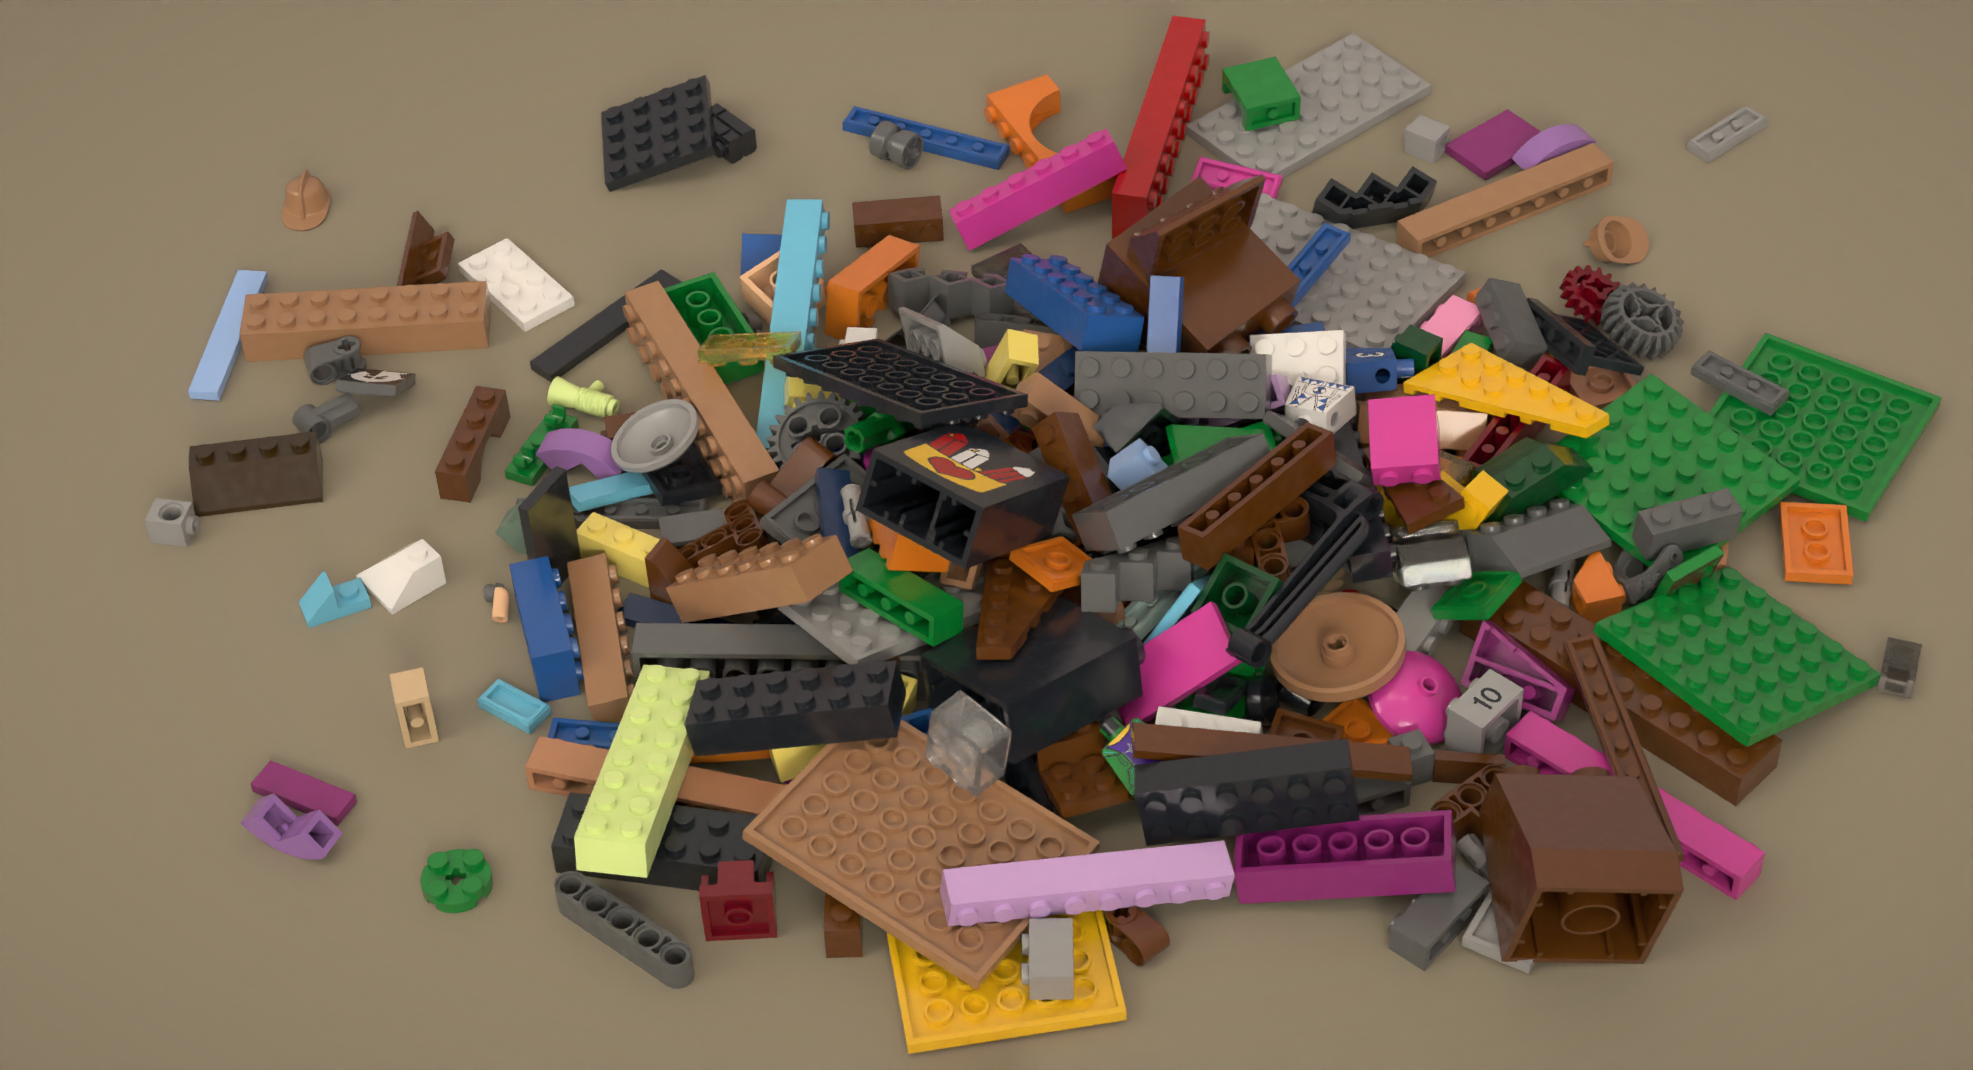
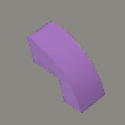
(1551, 144)
(576, 446)
(302, 836)

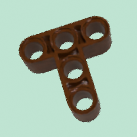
(793, 475)
(737, 534)
(1268, 541)
(1466, 802)

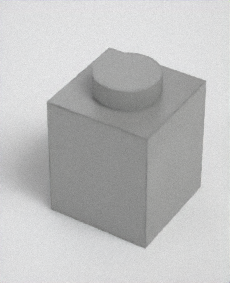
(1426, 138)

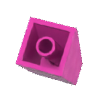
(1404, 440)

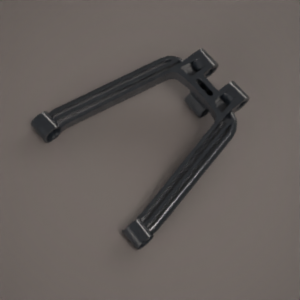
(1337, 530)

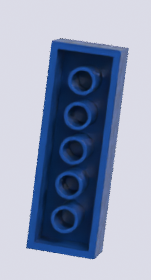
(1074, 304)

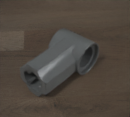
(326, 416)

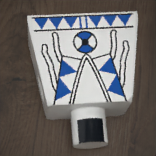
(1320, 403)

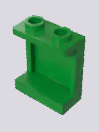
(1262, 93)

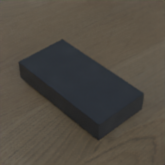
(1221, 694)

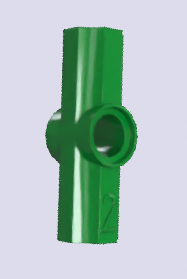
(875, 431)

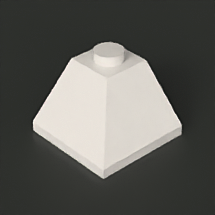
(404, 576)

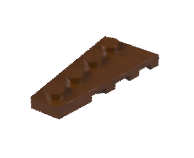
(1421, 503)

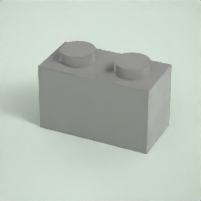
(1050, 959)

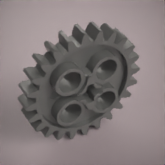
(814, 416)

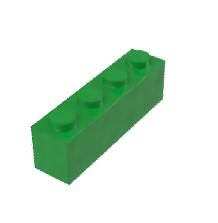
(903, 598)

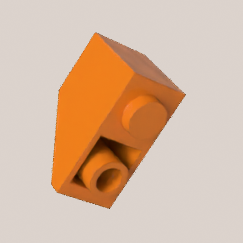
(1596, 590)

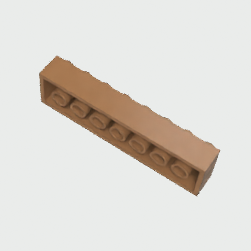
(380, 317)

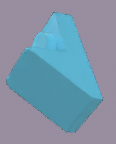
(328, 602)

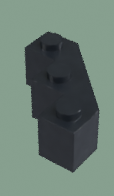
(1376, 200)

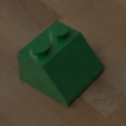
(1238, 591)

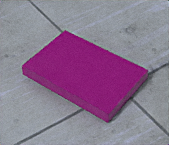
(1492, 144)

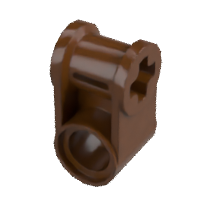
(1136, 934)

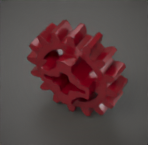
(1590, 293)

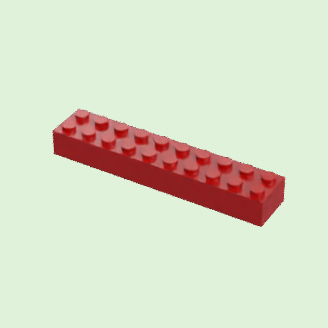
(1161, 122)

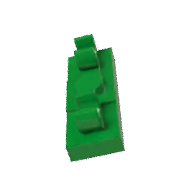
(526, 465)

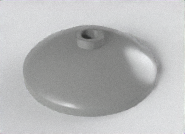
(655, 436)

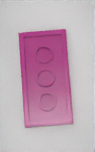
(1181, 663)

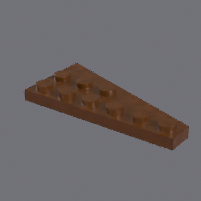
(1010, 608)

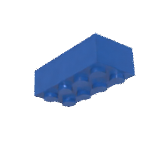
(547, 629)

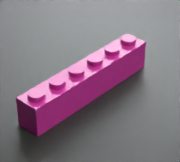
(1037, 189)

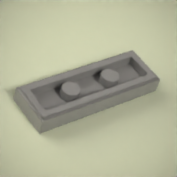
(1726, 134)

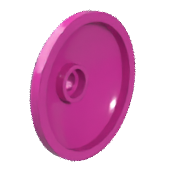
(1408, 705)

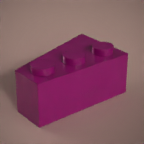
(1543, 688)

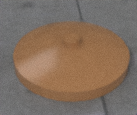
(1340, 648)

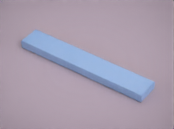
(225, 338)

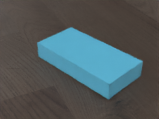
(514, 706)

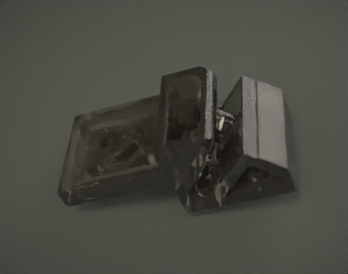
(1430, 555)

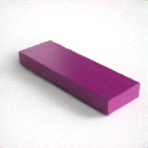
(304, 792)

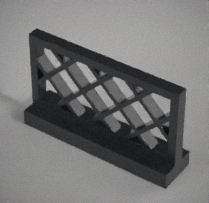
(1579, 343)

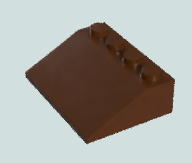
(1196, 228)

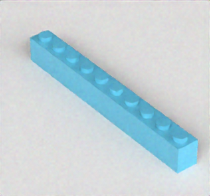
(794, 296)

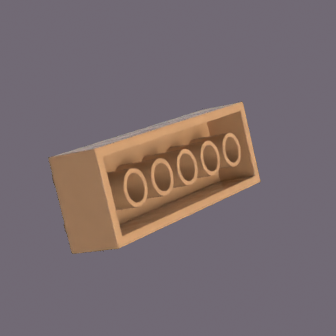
(759, 578)

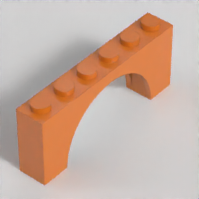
(1017, 114)

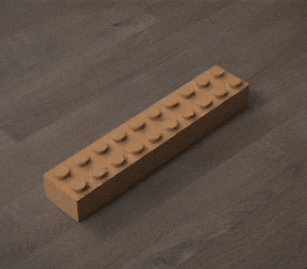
(672, 357)

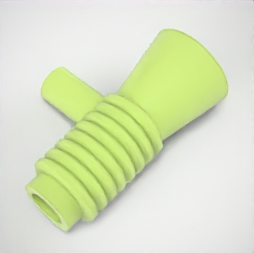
(586, 400)

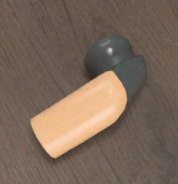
(501, 601)

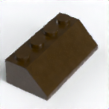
(256, 474)

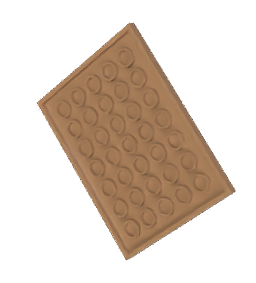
(884, 823)

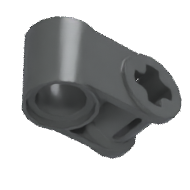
(332, 361)

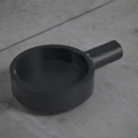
(1263, 698)

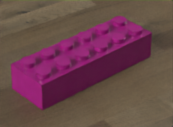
(1349, 859)

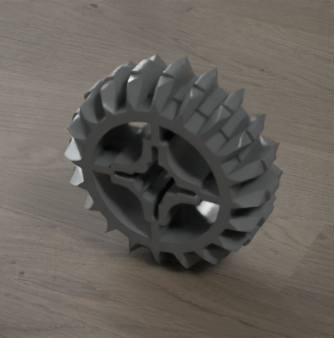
(1641, 321)

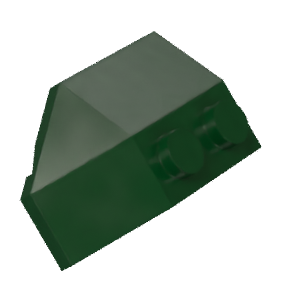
(1532, 474)

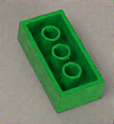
(711, 311)

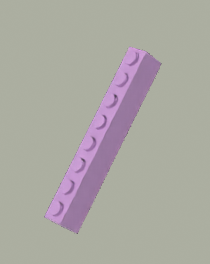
(1086, 883)

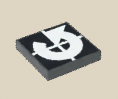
(375, 382)

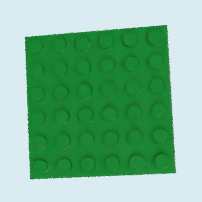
(1839, 427)
(1665, 452)
(1737, 655)

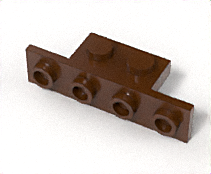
(425, 256)

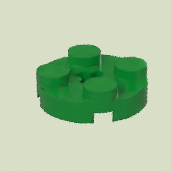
(463, 863)

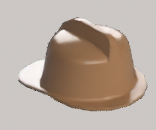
(305, 203)
(1618, 240)

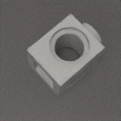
(171, 522)

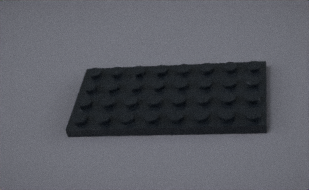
(900, 383)

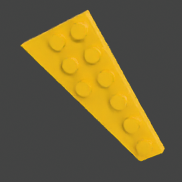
(1499, 387)

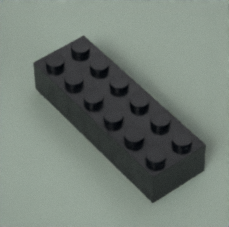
(796, 708)
(1246, 792)
(689, 847)

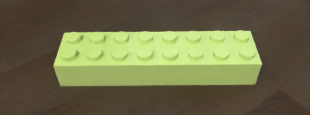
(639, 776)

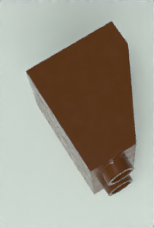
(1227, 290)
(1577, 866)

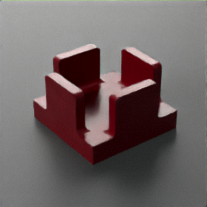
(737, 904)

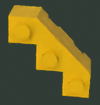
(1480, 501)

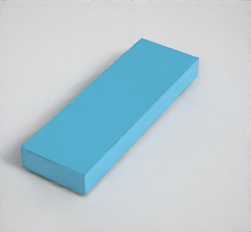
(609, 491)

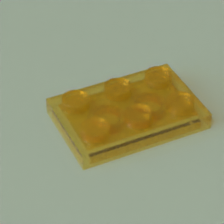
(747, 347)

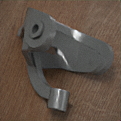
(1638, 584)

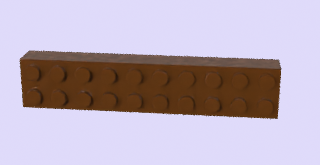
(1660, 717)

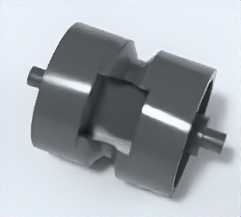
(897, 145)

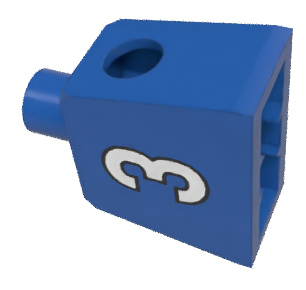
(1363, 368)

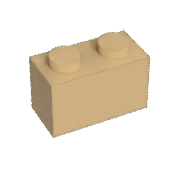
(414, 707)

